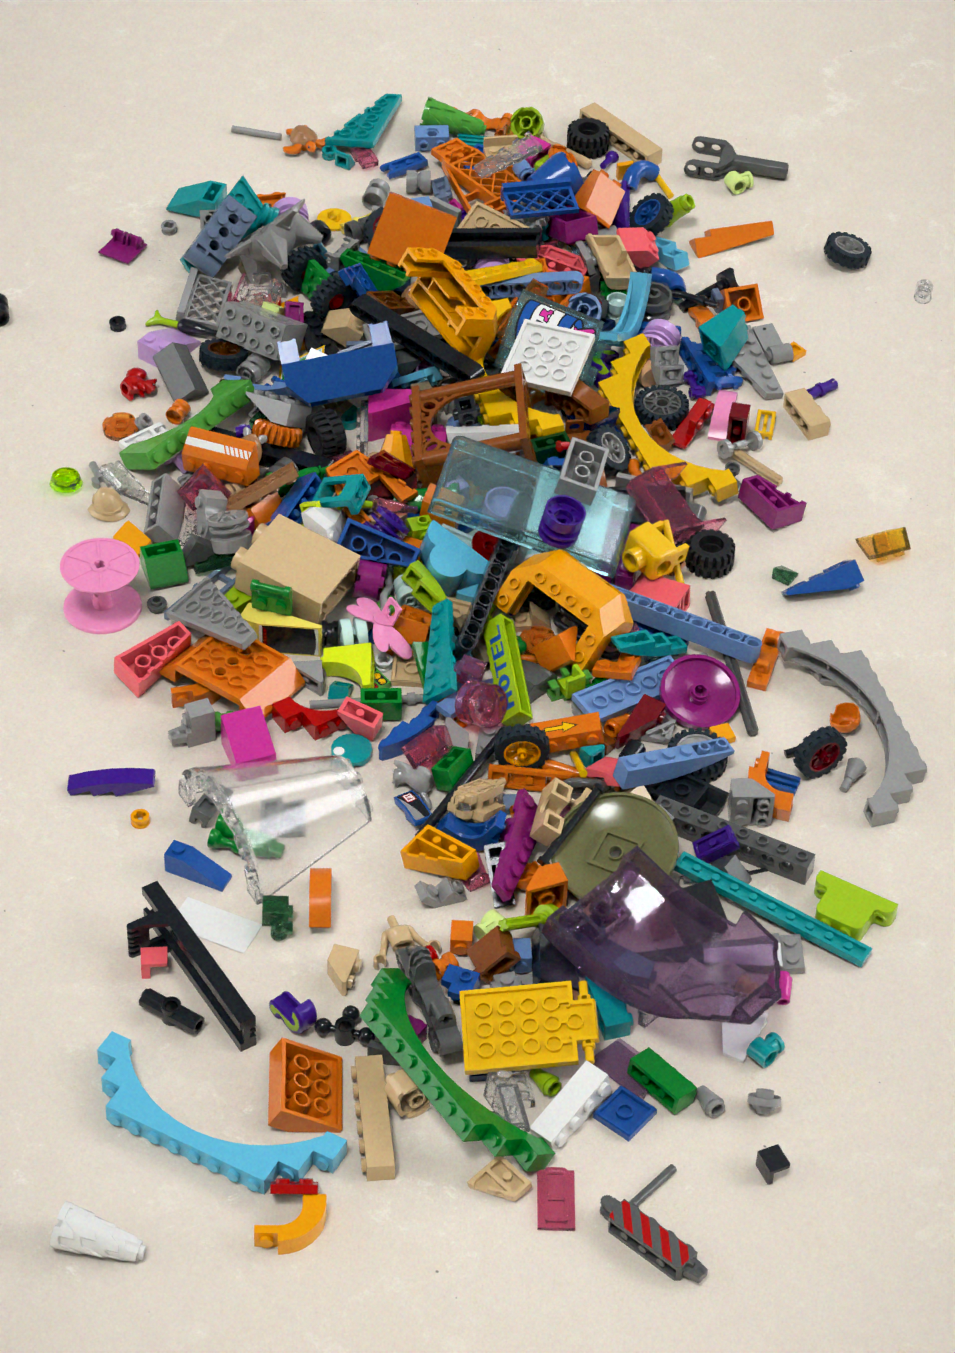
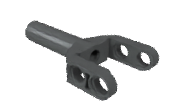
(730, 161)

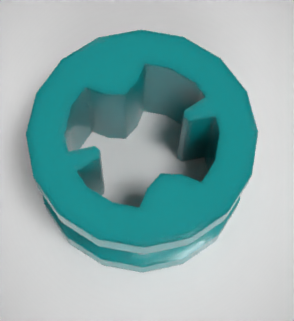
(328, 152)

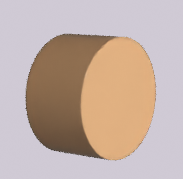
(646, 376)

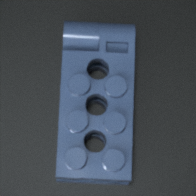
(201, 254)

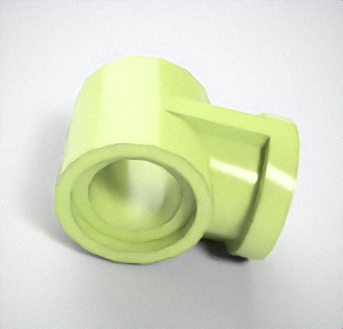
(739, 182)
(488, 922)

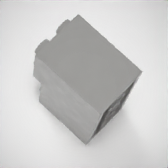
(258, 328)

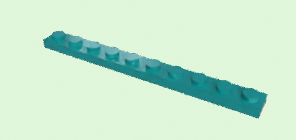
(774, 909)

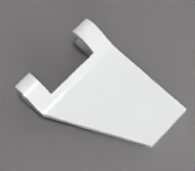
(738, 1037)

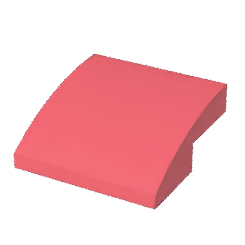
(605, 769)

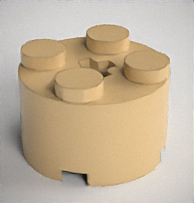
(405, 1095)

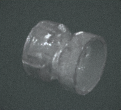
(923, 291)

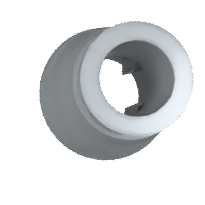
(710, 1102)

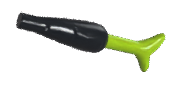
(184, 325)

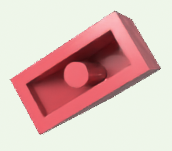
(360, 718)

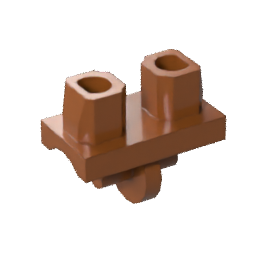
(660, 434)

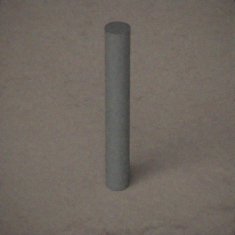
(653, 1185)

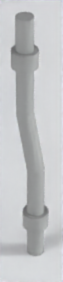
(388, 587)

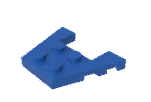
(357, 278)

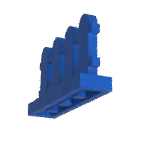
(700, 363)

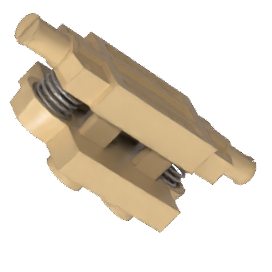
(477, 799)

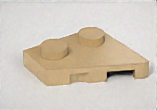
(501, 1180)

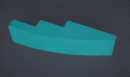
(644, 644)

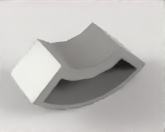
(208, 503)

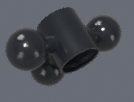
(345, 1028)

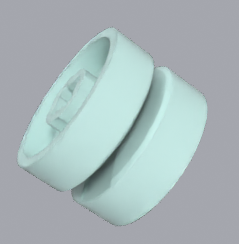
(352, 634)

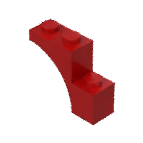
(318, 723)

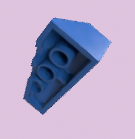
(836, 577)

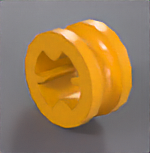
(140, 824)

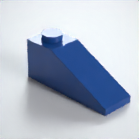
(195, 866)

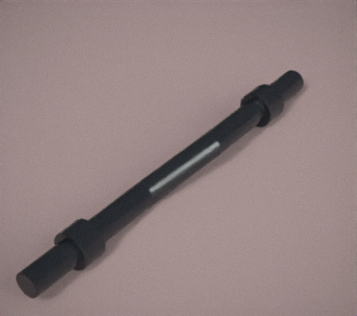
(700, 300)

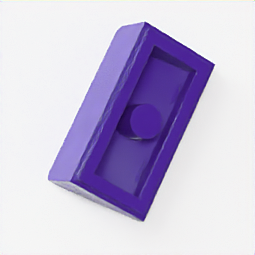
(716, 845)

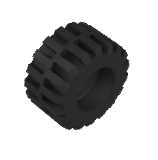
(588, 137)
(326, 433)
(710, 554)

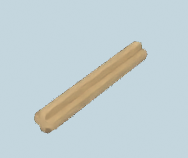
(757, 467)

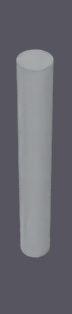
(255, 132)

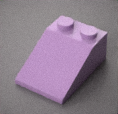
(159, 339)

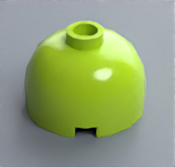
(527, 120)

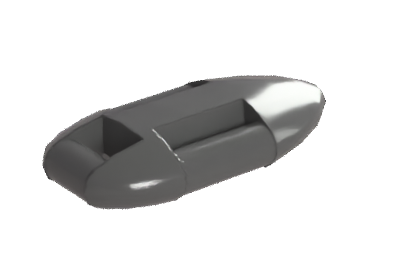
(580, 784)

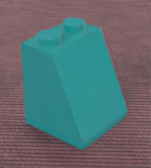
(724, 336)

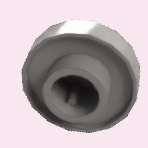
(764, 1100)

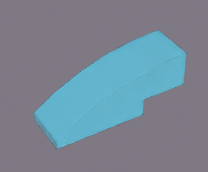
(670, 255)

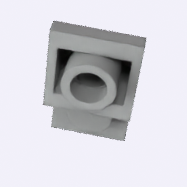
(443, 894)

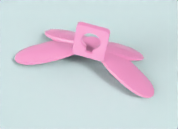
(383, 631)

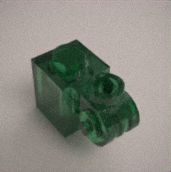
(276, 914)

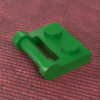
(271, 598)

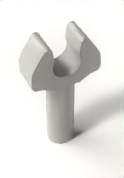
(98, 477)

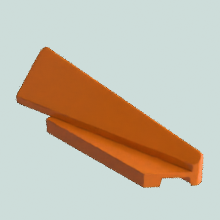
(729, 237)

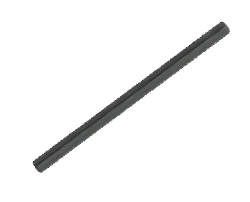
(732, 664)

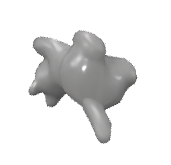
(419, 779)

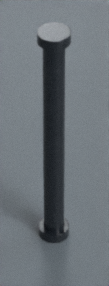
(597, 790)

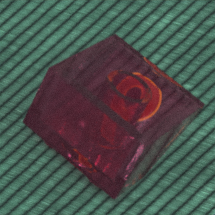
(428, 746)

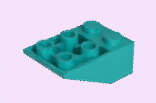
(198, 197)

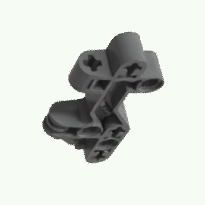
(429, 997)

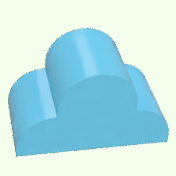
(450, 559)

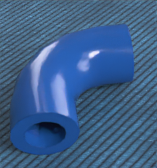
(638, 170)
(668, 278)

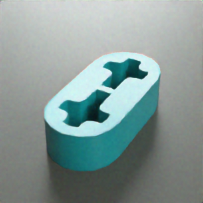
(349, 418)

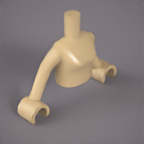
(399, 937)

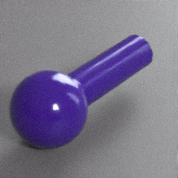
(611, 157)

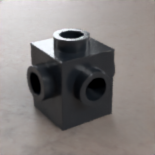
(466, 411)

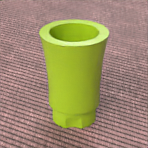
(682, 205)

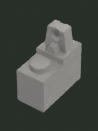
(196, 724)

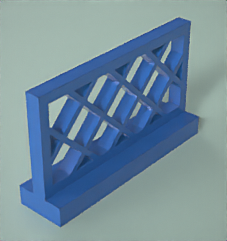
(539, 190)

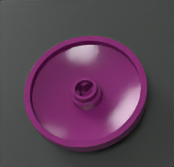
(699, 691)

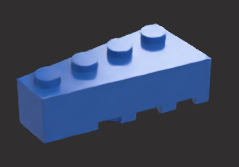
(377, 546)

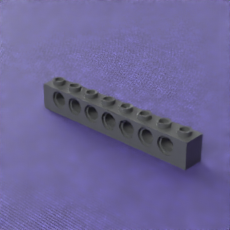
(754, 847)

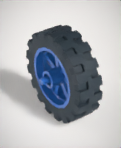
(652, 213)

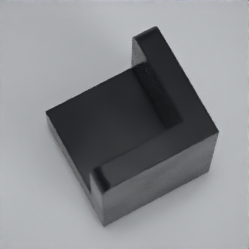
(771, 1161)

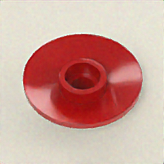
(483, 543)

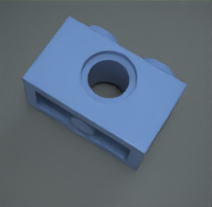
(430, 136)

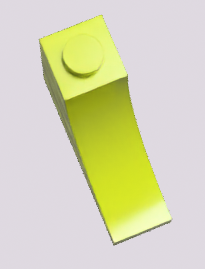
(351, 662)

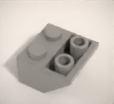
(750, 803)

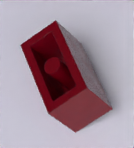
(738, 422)

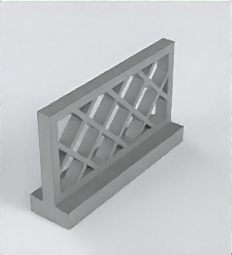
(190, 297)

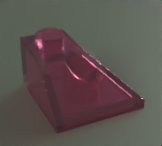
(201, 479)

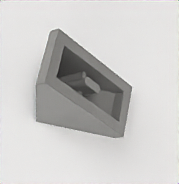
(312, 674)

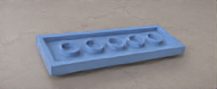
(620, 696)

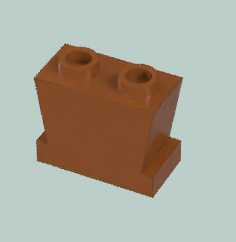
(493, 954)

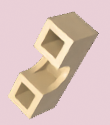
(547, 822)

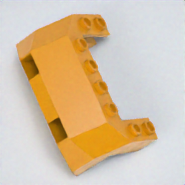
(451, 301)
(576, 590)

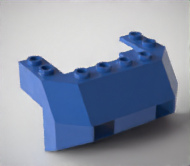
(340, 374)

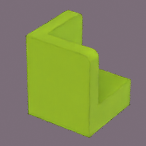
(572, 683)

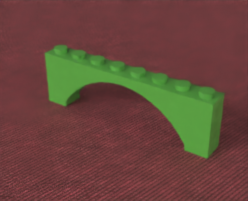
(151, 453)

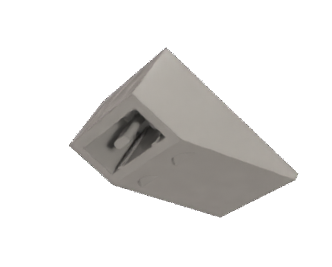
(280, 408)

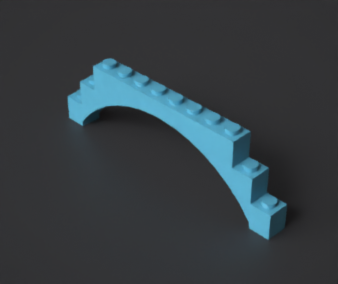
(241, 1163)

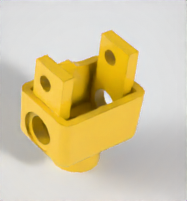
(651, 551)

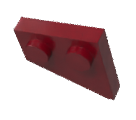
(391, 464)

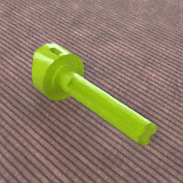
(540, 915)

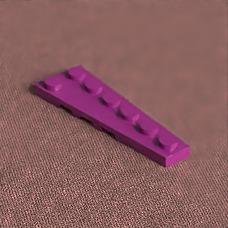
(517, 846)

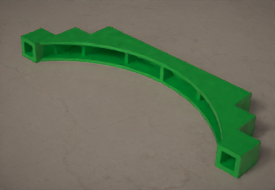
(467, 1117)

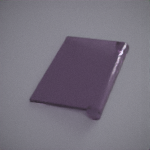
(615, 1062)

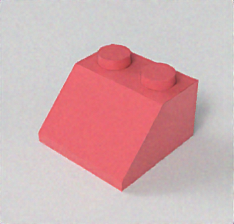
(639, 245)

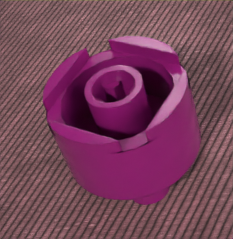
(369, 580)

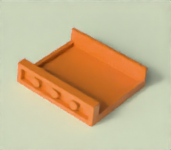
(409, 225)

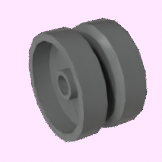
(658, 303)

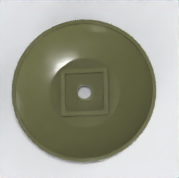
(611, 824)

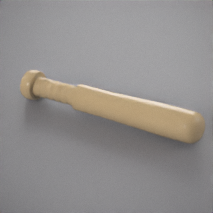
(581, 160)

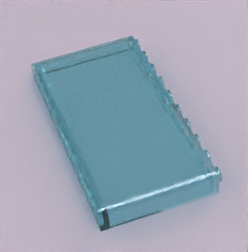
(508, 497)

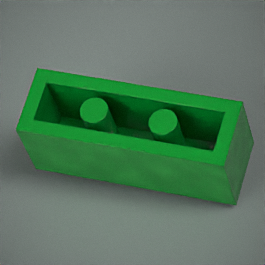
(662, 1080)

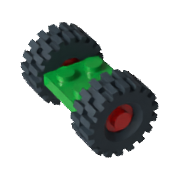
(308, 275)

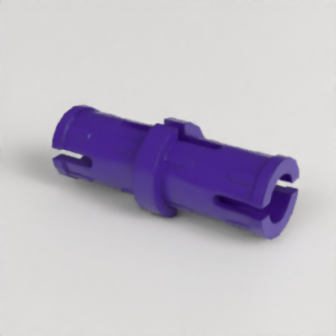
(821, 389)

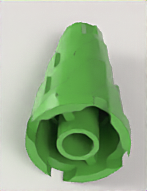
(458, 121)

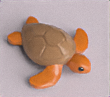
(304, 139)

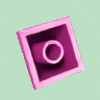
(387, 409)
(246, 736)

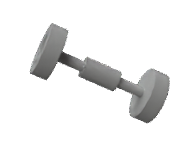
(753, 440)

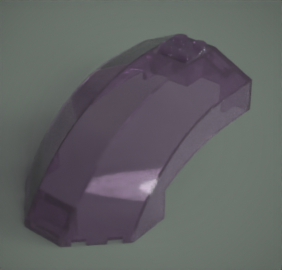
(666, 949)

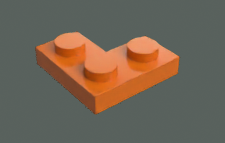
(622, 669)

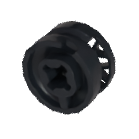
(332, 634)

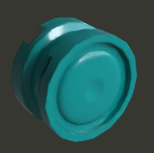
(266, 215)

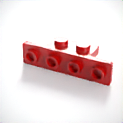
(693, 422)

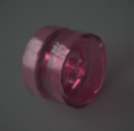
(481, 704)

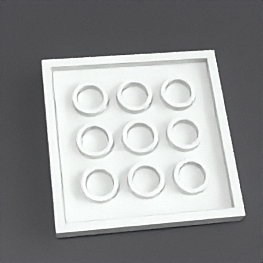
(550, 356)

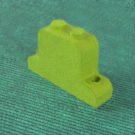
(850, 907)

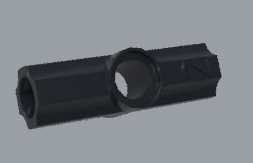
(171, 1011)

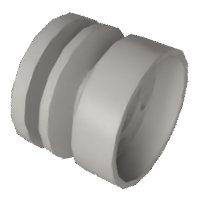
(230, 531)

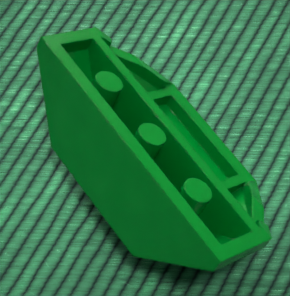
(382, 275)

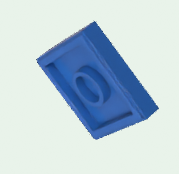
(624, 1113)

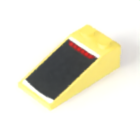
(285, 632)

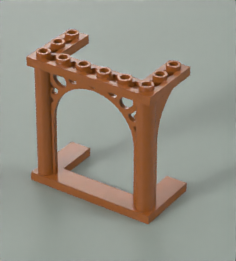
(429, 401)

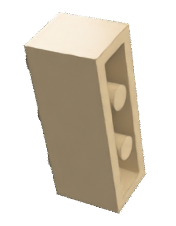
(806, 414)

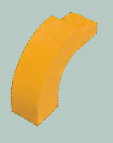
(298, 1233)

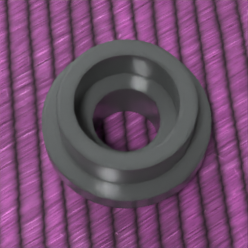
(156, 604)

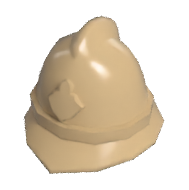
(108, 505)

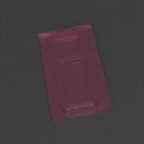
(555, 1199)

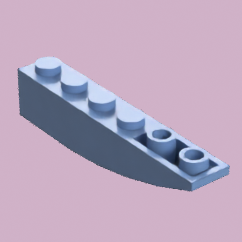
(669, 762)

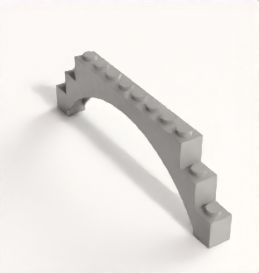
(856, 676)

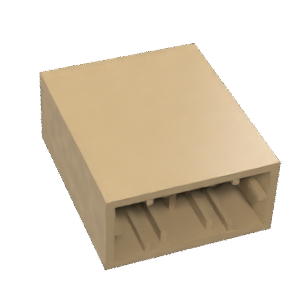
(299, 559)

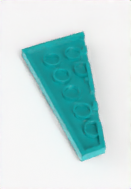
(368, 127)

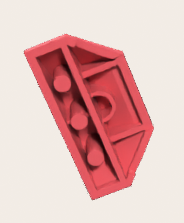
(560, 260)

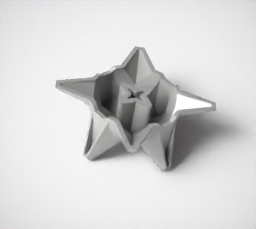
(275, 241)

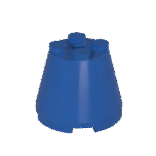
(558, 167)

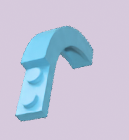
(633, 310)

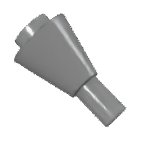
(854, 768)

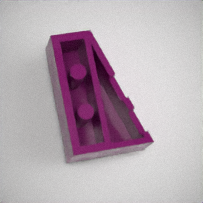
(769, 503)

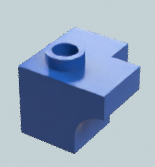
(459, 979)

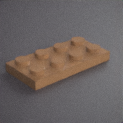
(268, 484)

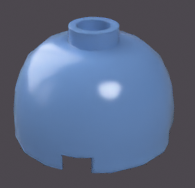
(586, 304)

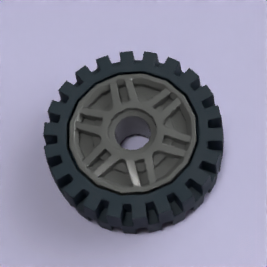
(661, 403)

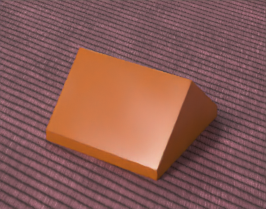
(557, 650)

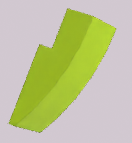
(424, 585)

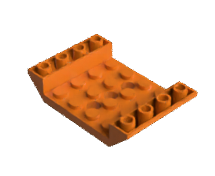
(254, 681)

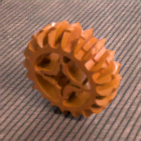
(277, 433)

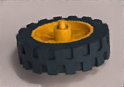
(524, 739)

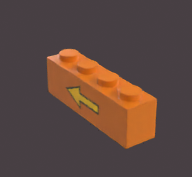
(573, 731)

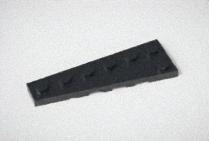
(313, 336)

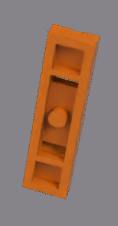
(763, 668)
(527, 778)

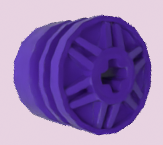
(561, 521)
(388, 523)

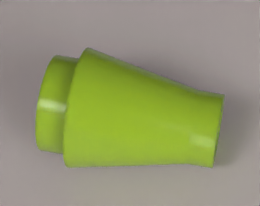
(546, 1082)

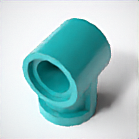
(765, 1050)

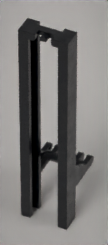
(494, 243)
(195, 962)

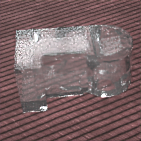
(525, 1087)

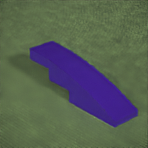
(115, 780)

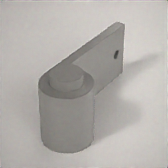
(772, 345)

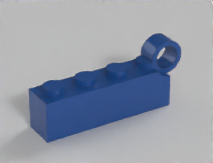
(302, 491)

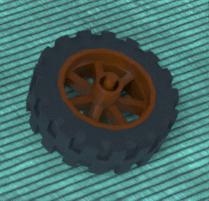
(221, 354)

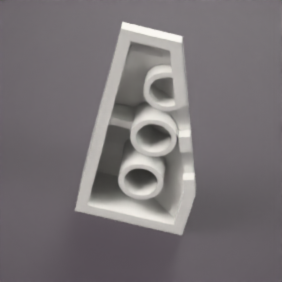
(325, 521)

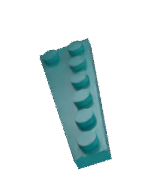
(439, 674)

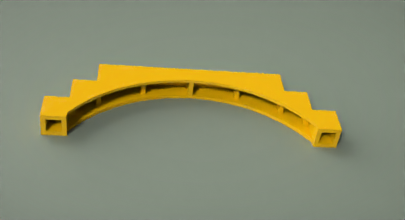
(620, 393)
(501, 410)

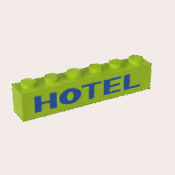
(507, 668)

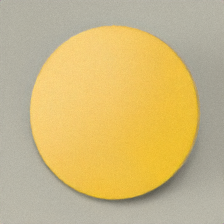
(334, 217)

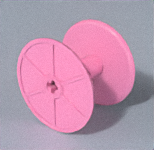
(101, 578)

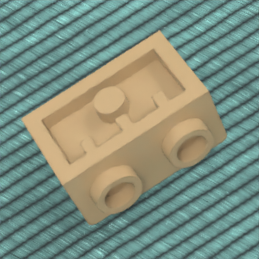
(494, 143)

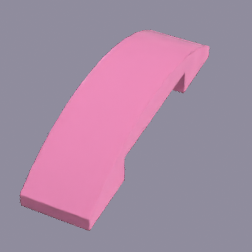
(720, 415)

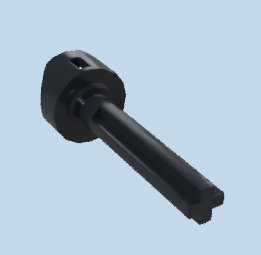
(724, 279)

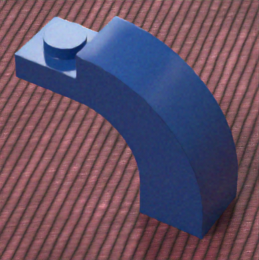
(474, 834)

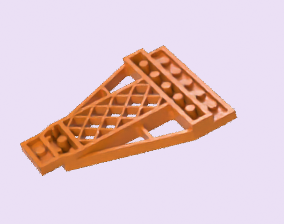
(453, 158)

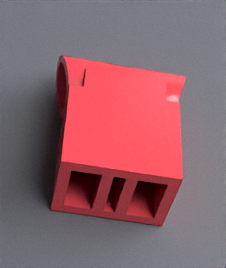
(664, 590)

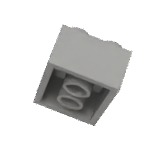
(581, 470)

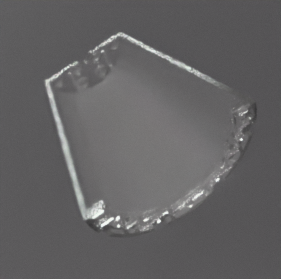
(283, 812)

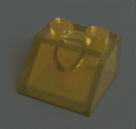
(884, 543)

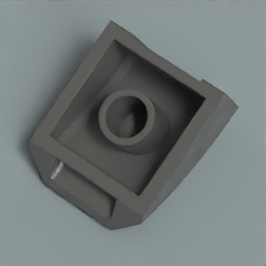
(536, 679)

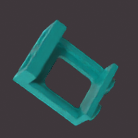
(352, 495)

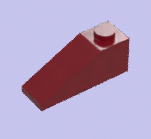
(643, 718)

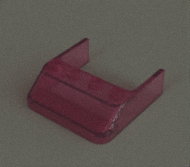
(661, 501)

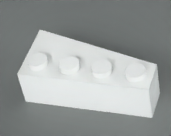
(482, 432)
(572, 1105)

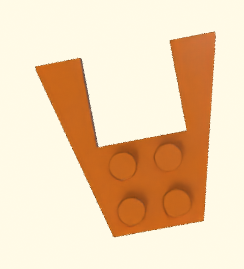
(357, 464)

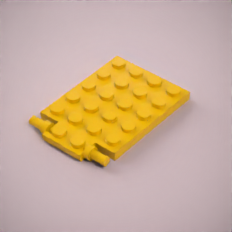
(527, 1027)

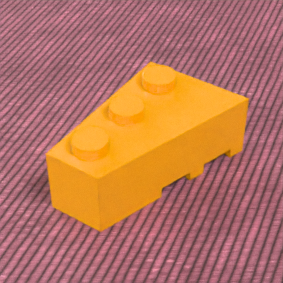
(439, 854)

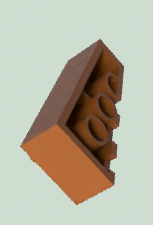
(583, 403)

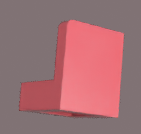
(152, 958)

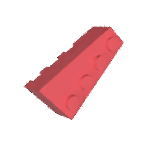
(141, 664)

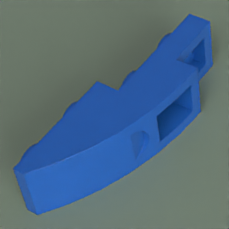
(404, 732)

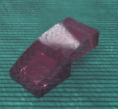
(364, 156)

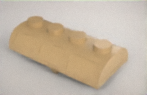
(611, 260)

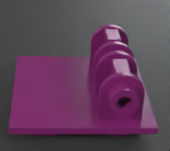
(123, 246)

